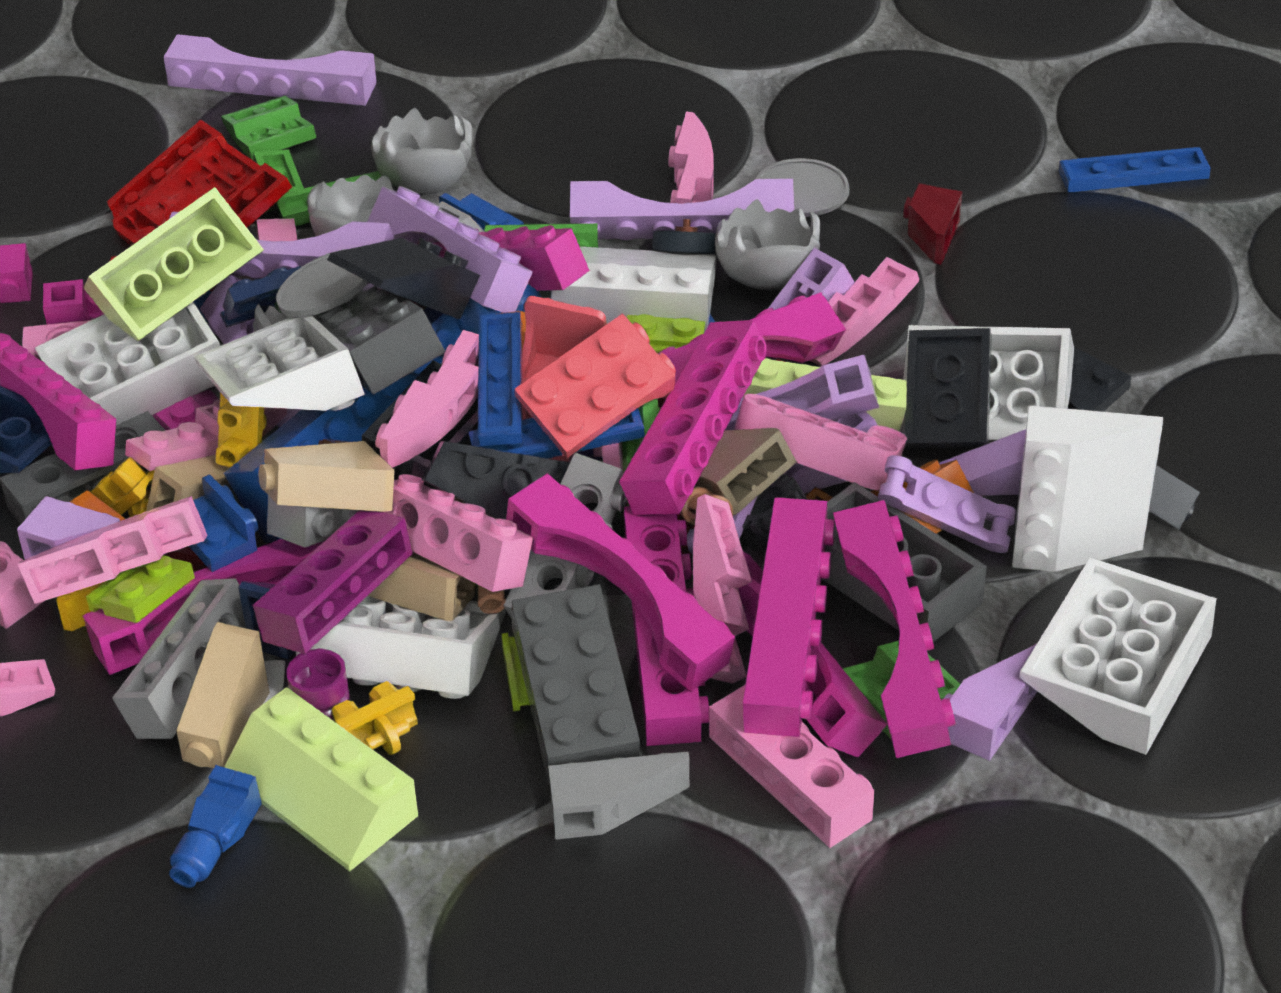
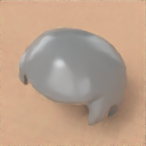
(422, 152)
(343, 202)
(765, 246)

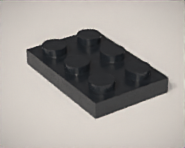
(948, 388)

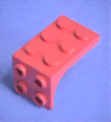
(553, 331)
(597, 384)

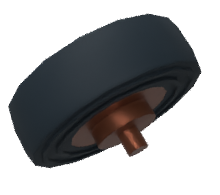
(684, 239)

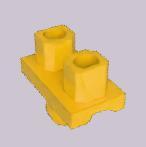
(238, 431)
(126, 488)
(382, 720)

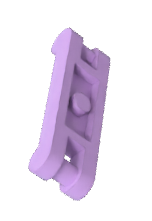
(946, 505)

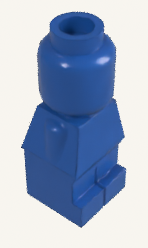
(215, 824)

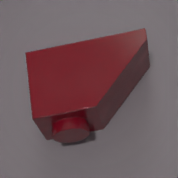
(933, 219)

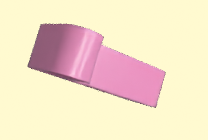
(825, 443)

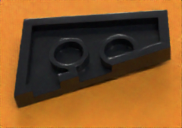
(1095, 383)
(487, 475)

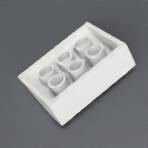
(644, 283)
(285, 367)
(1026, 371)
(133, 374)
(1083, 486)
(414, 648)
(1120, 652)

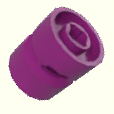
(319, 679)

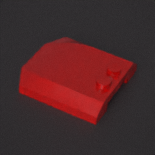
(186, 173)

